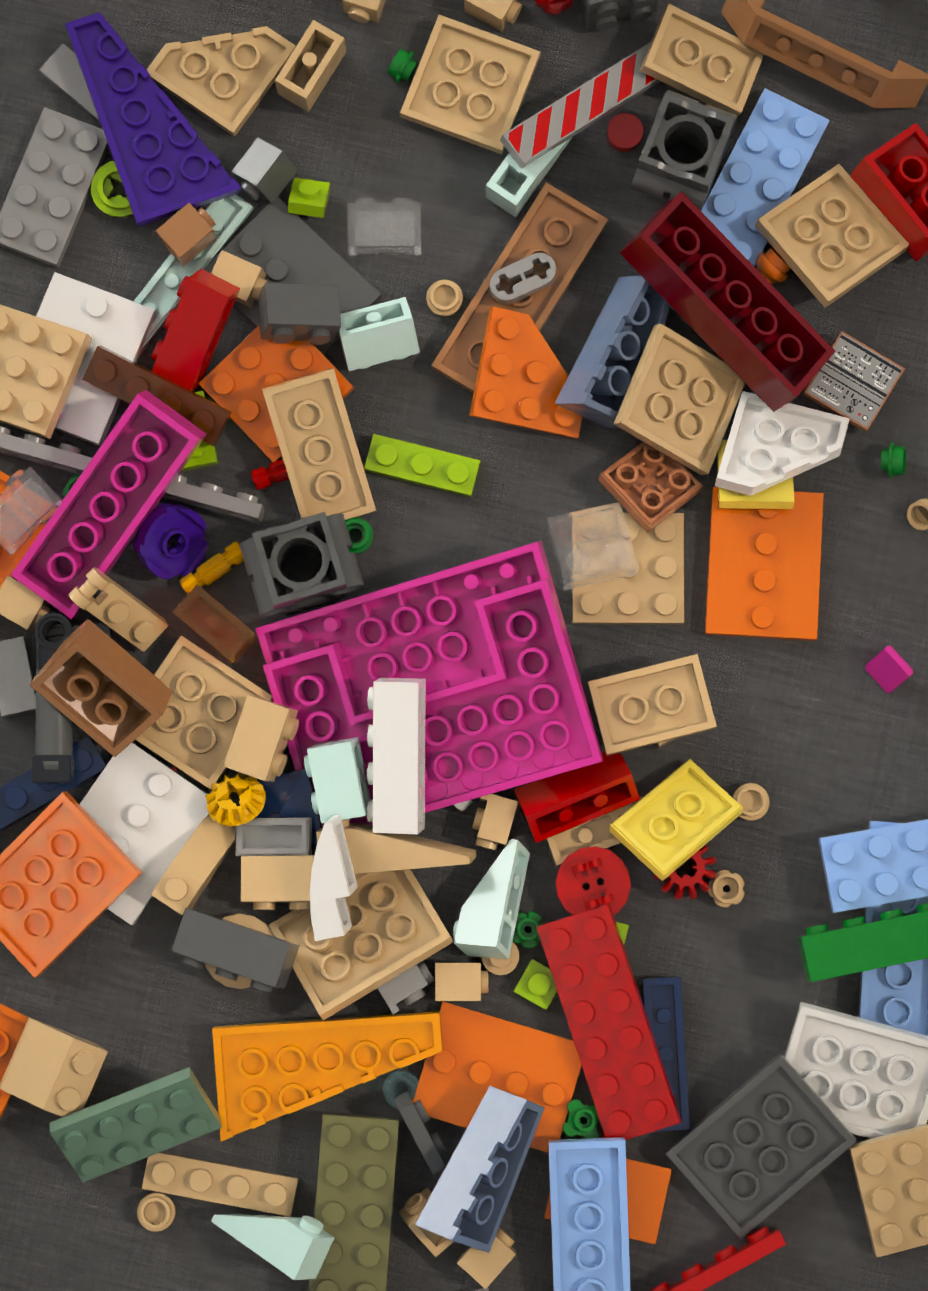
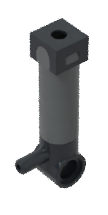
(53, 730)

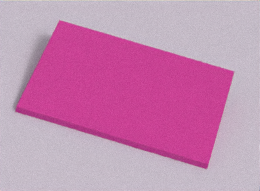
(494, 664)

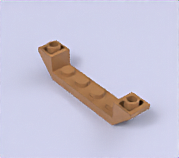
(824, 59)

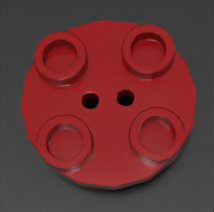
(586, 867)

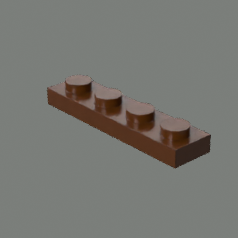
(127, 379)

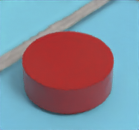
(625, 132)

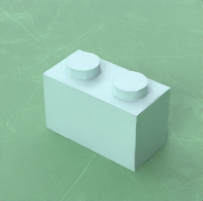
(378, 334)
(338, 779)

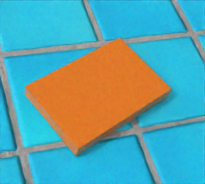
(645, 1198)

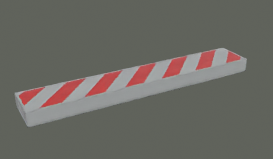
(578, 109)

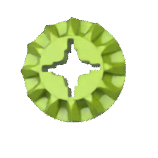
(103, 189)

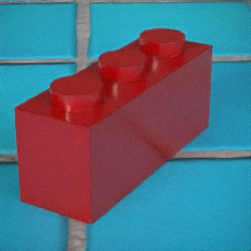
(194, 328)
(576, 796)

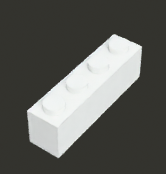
(397, 755)

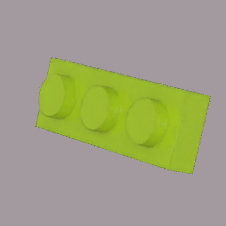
(422, 465)

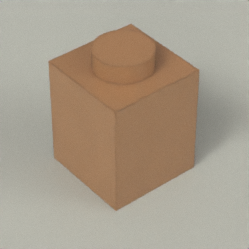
(187, 233)

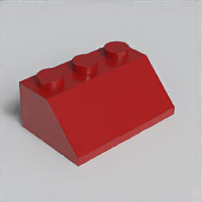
(898, 185)

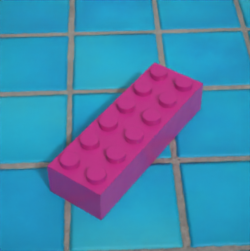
(109, 500)

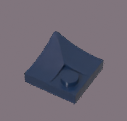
(291, 798)

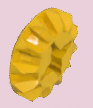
(226, 812)

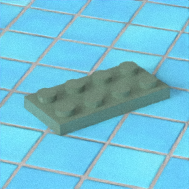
(135, 1124)

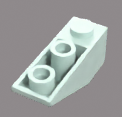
(513, 186)

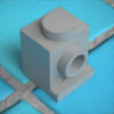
(406, 987)

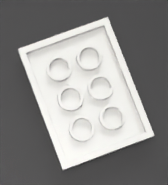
(111, 322)
(148, 817)
(862, 1069)

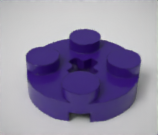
(158, 528)

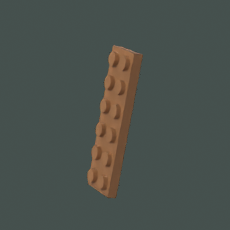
(551, 226)

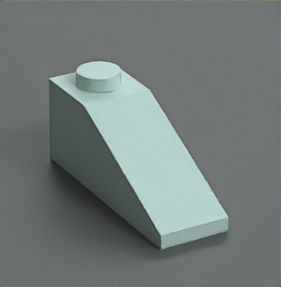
(492, 909)
(287, 1243)

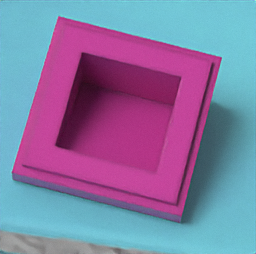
(888, 669)

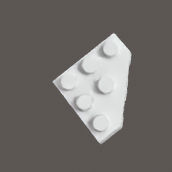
(776, 445)

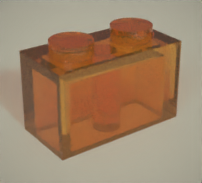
(215, 624)

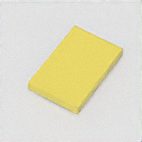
(676, 819)

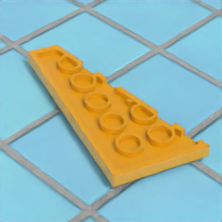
(294, 1064)

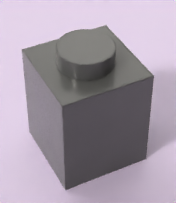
(264, 171)

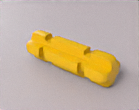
(213, 568)

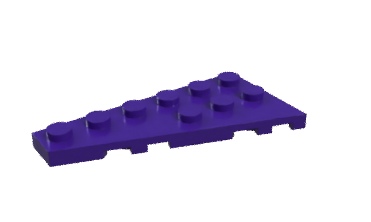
(148, 137)

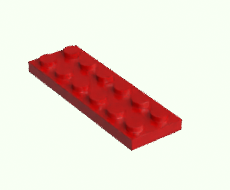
(609, 1023)

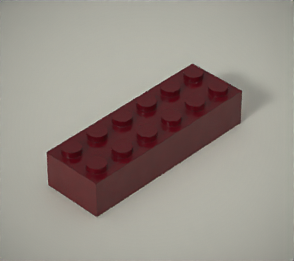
(727, 302)

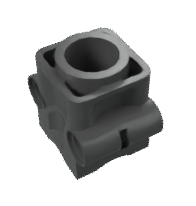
(688, 125)
(272, 547)

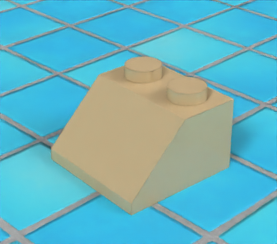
(53, 1068)

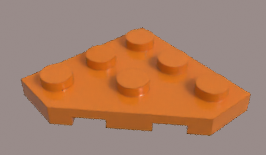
(520, 378)

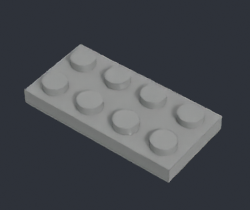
(51, 187)

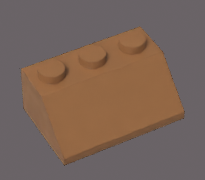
(102, 688)

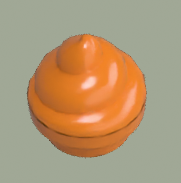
(772, 266)

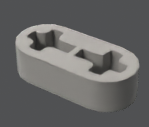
(518, 271)

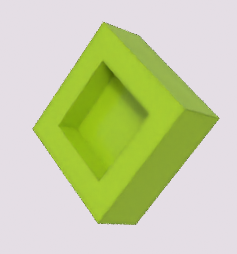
(308, 197)
(537, 984)

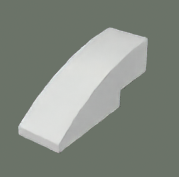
(331, 882)

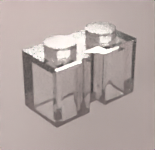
(384, 227)
(24, 508)

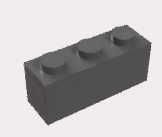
(234, 950)

